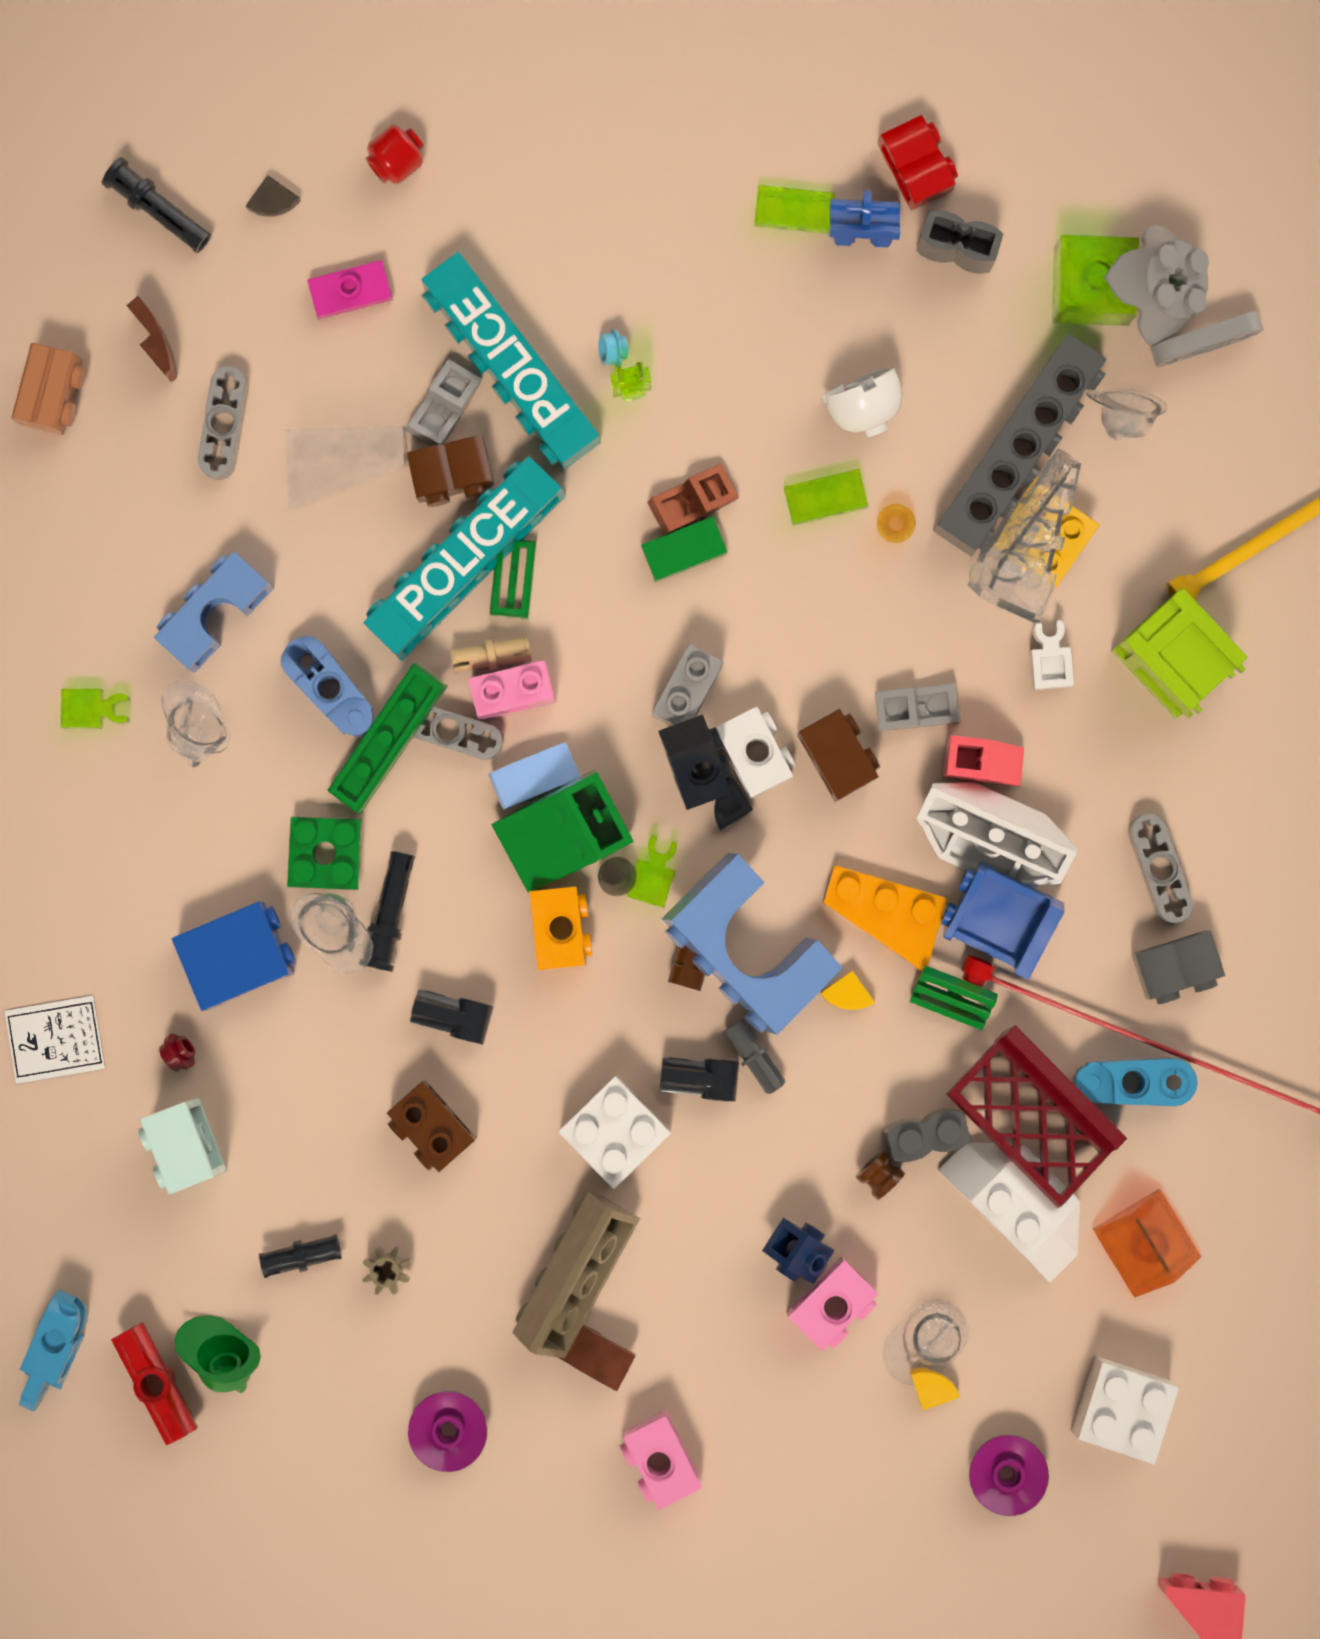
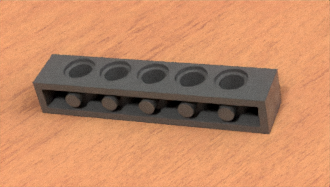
(1070, 360)

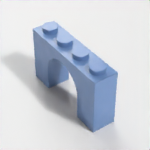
(701, 925)

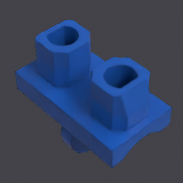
(864, 220)

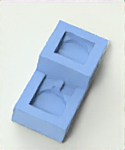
(534, 776)

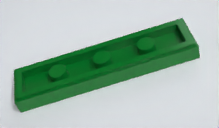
(387, 738)

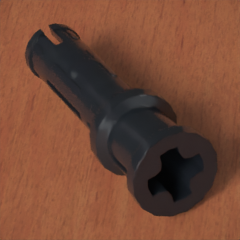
(143, 195)
(385, 930)

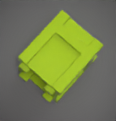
(1180, 654)

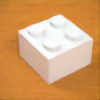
(614, 1131)
(1124, 1410)

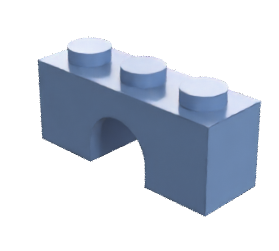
(186, 631)

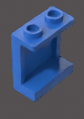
(1003, 918)
(234, 955)

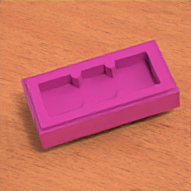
(350, 289)

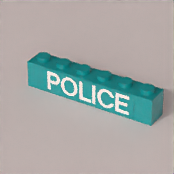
(510, 361)
(464, 557)

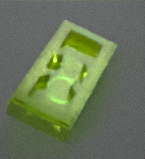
(793, 209)
(825, 497)

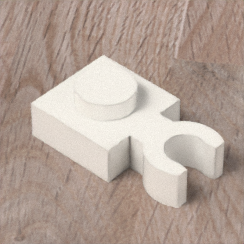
(1051, 664)

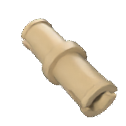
(490, 654)

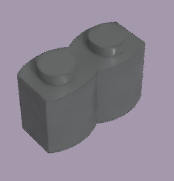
(968, 244)
(1179, 965)
(938, 1131)

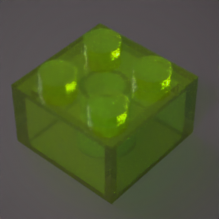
(1079, 281)

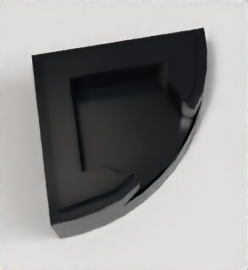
(731, 807)

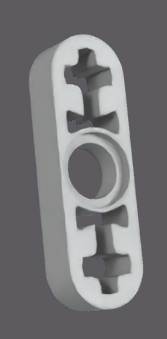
(1207, 339)
(238, 397)
(472, 747)
(1161, 899)

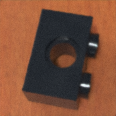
(695, 761)

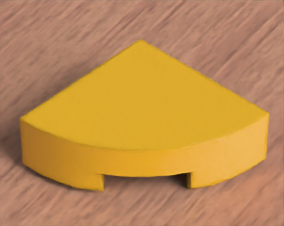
(848, 993)
(932, 1387)

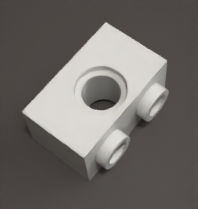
(755, 776)

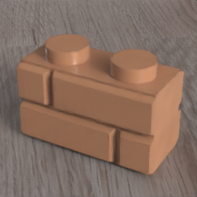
(48, 389)

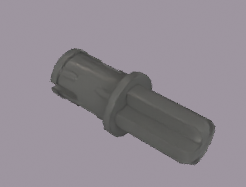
(755, 1056)

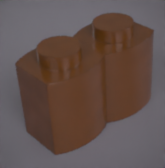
(450, 470)

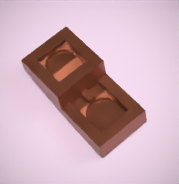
(156, 344)
(692, 499)
(599, 1358)

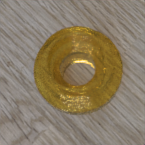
(896, 511)

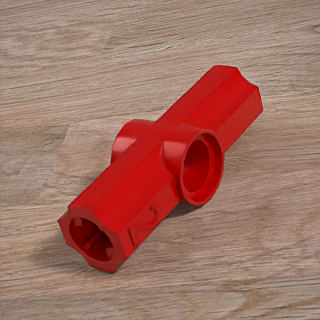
(167, 1407)

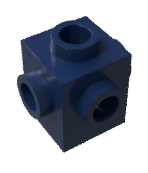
(798, 1250)

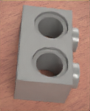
(687, 686)

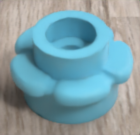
(612, 348)

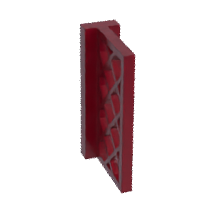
(1059, 1092)

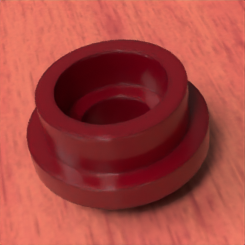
(177, 1052)

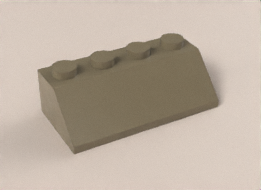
(574, 1276)

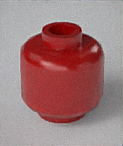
(395, 154)

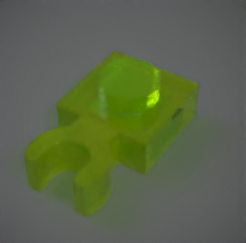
(630, 381)
(87, 708)
(653, 877)

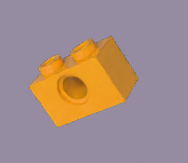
(545, 908)

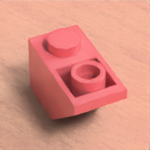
(982, 761)
(1210, 1608)

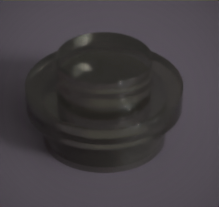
(617, 876)

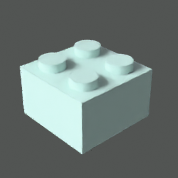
(181, 1146)

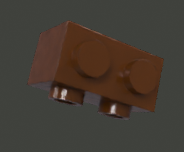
(838, 754)
(430, 1127)

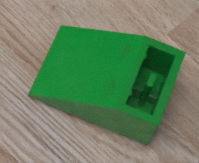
(562, 831)

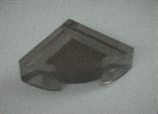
(272, 199)

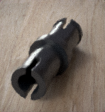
(300, 1256)

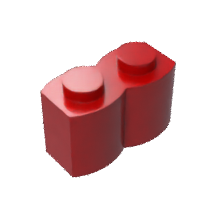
(917, 161)

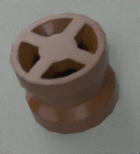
(880, 1175)

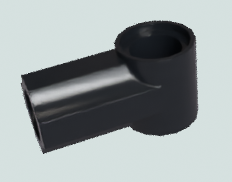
(460, 1018)
(709, 1078)

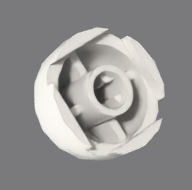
(866, 402)

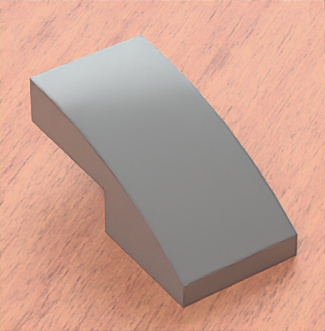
(444, 404)
(917, 707)

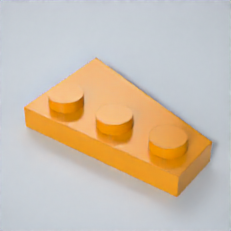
(892, 913)

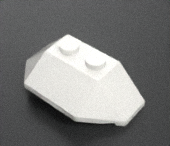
(978, 824)
(1016, 1206)

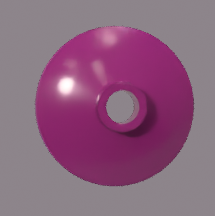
(443, 1451)
(1019, 1492)

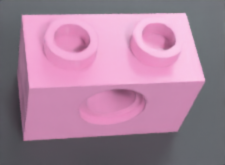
(512, 690)
(839, 1281)
(664, 1485)

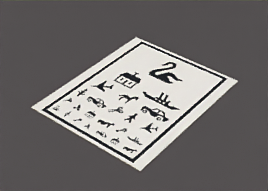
(54, 1039)

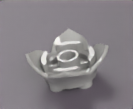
(1162, 280)

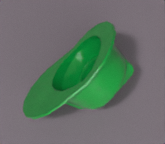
(217, 1353)

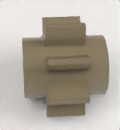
(397, 1267)

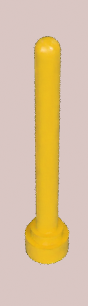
(1194, 583)

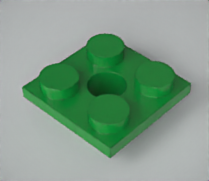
(307, 835)

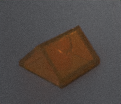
(1147, 1244)

